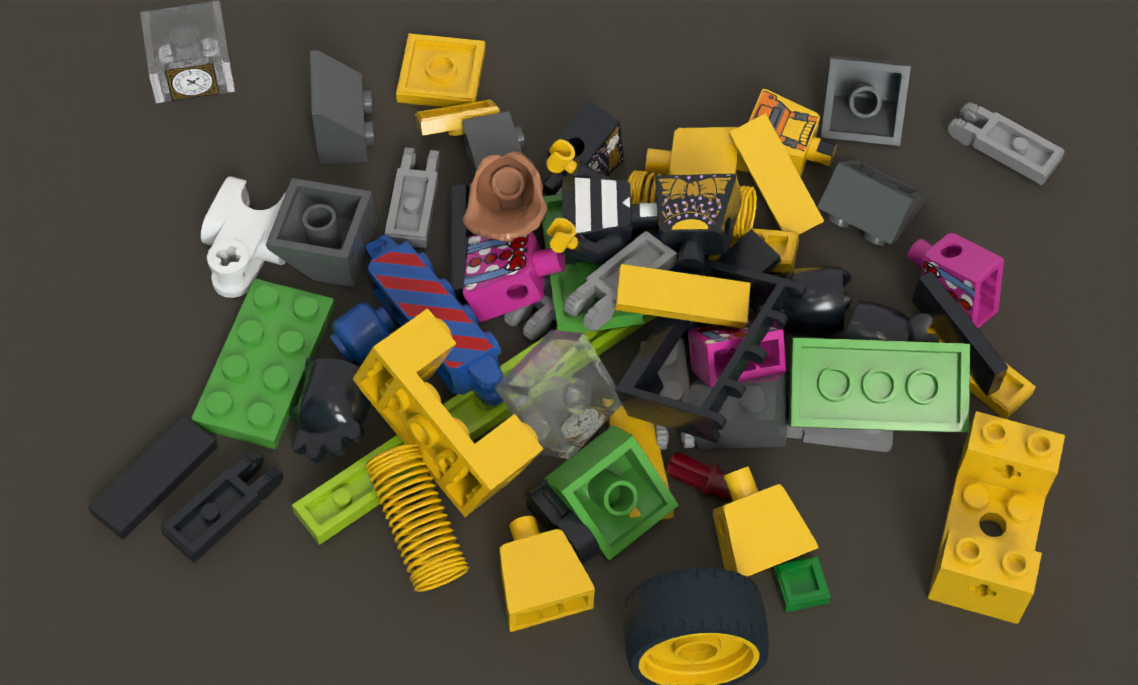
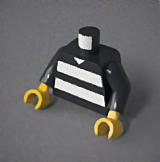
(595, 211)

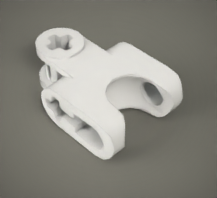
(237, 238)

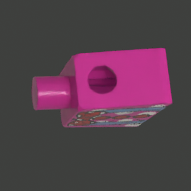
(966, 271)
(506, 274)
(714, 346)

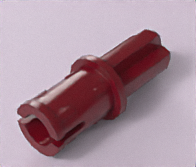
(699, 476)

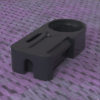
(554, 514)

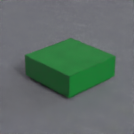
(801, 584)

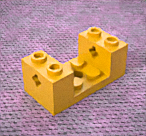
(396, 386)
(1004, 480)

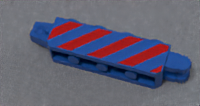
(406, 287)

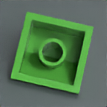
(606, 484)

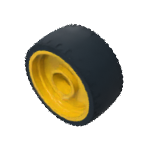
(695, 628)

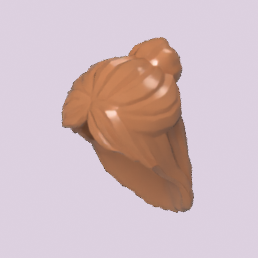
(505, 198)

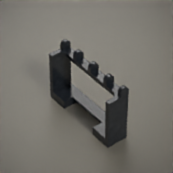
(642, 385)

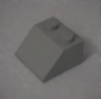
(864, 99)
(339, 111)
(871, 201)
(324, 230)
(754, 419)

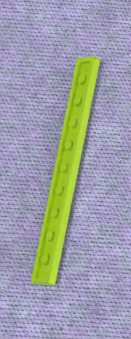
(351, 492)

